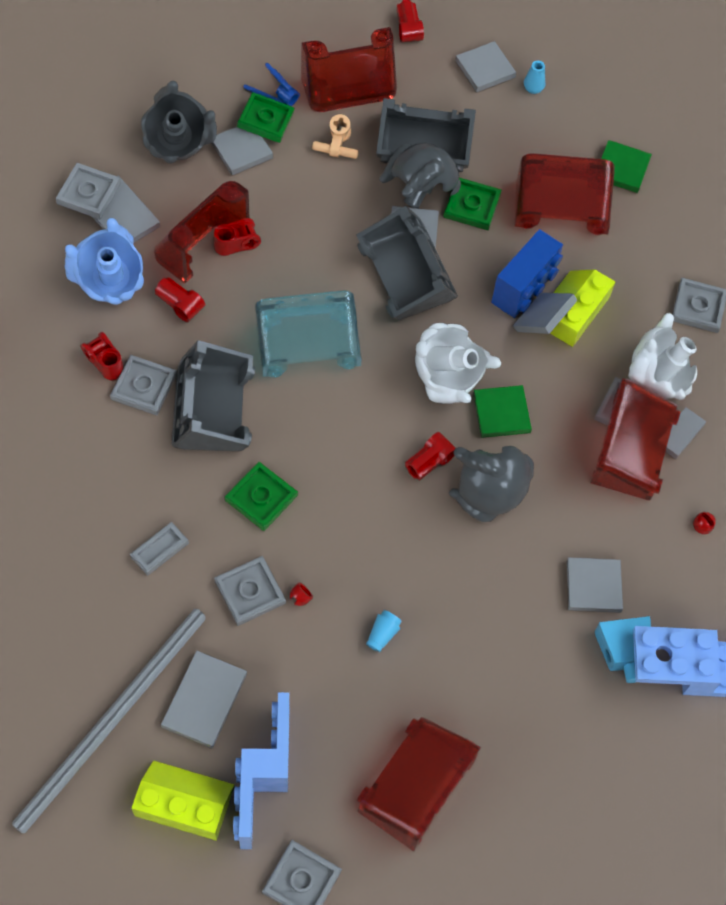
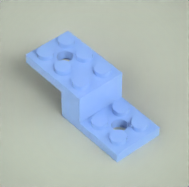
(694, 662)
(261, 772)

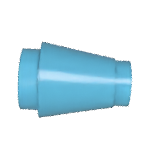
(535, 78)
(383, 630)

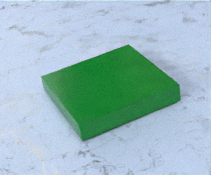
(265, 117)
(628, 163)
(473, 204)
(502, 411)
(261, 496)

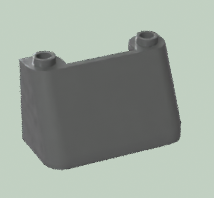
(421, 125)
(407, 264)
(211, 399)

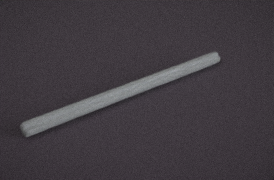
(108, 722)

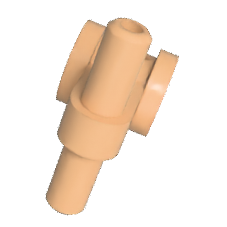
(338, 137)

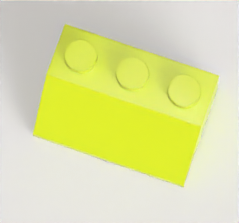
(592, 293)
(182, 800)

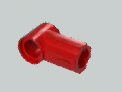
(410, 26)
(184, 303)
(436, 452)

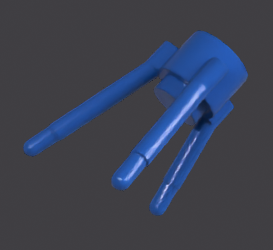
(285, 91)

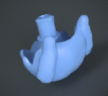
(106, 264)

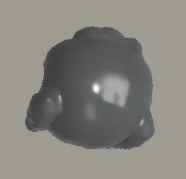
(177, 125)
(421, 169)
(492, 482)

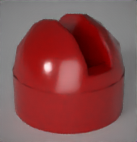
(701, 523)
(301, 594)

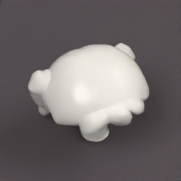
(451, 363)
(662, 364)

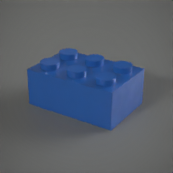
(527, 274)

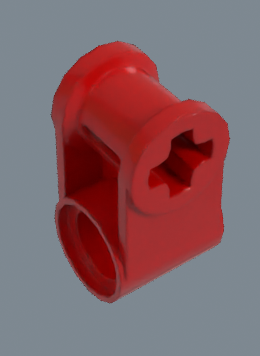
(235, 237)
(101, 354)

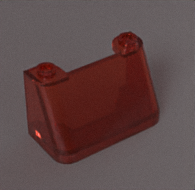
(349, 75)
(564, 190)
(223, 206)
(635, 441)
(417, 781)

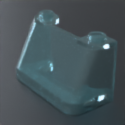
(307, 330)

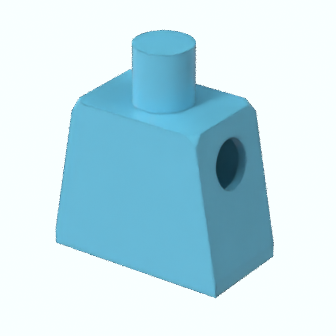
(617, 644)

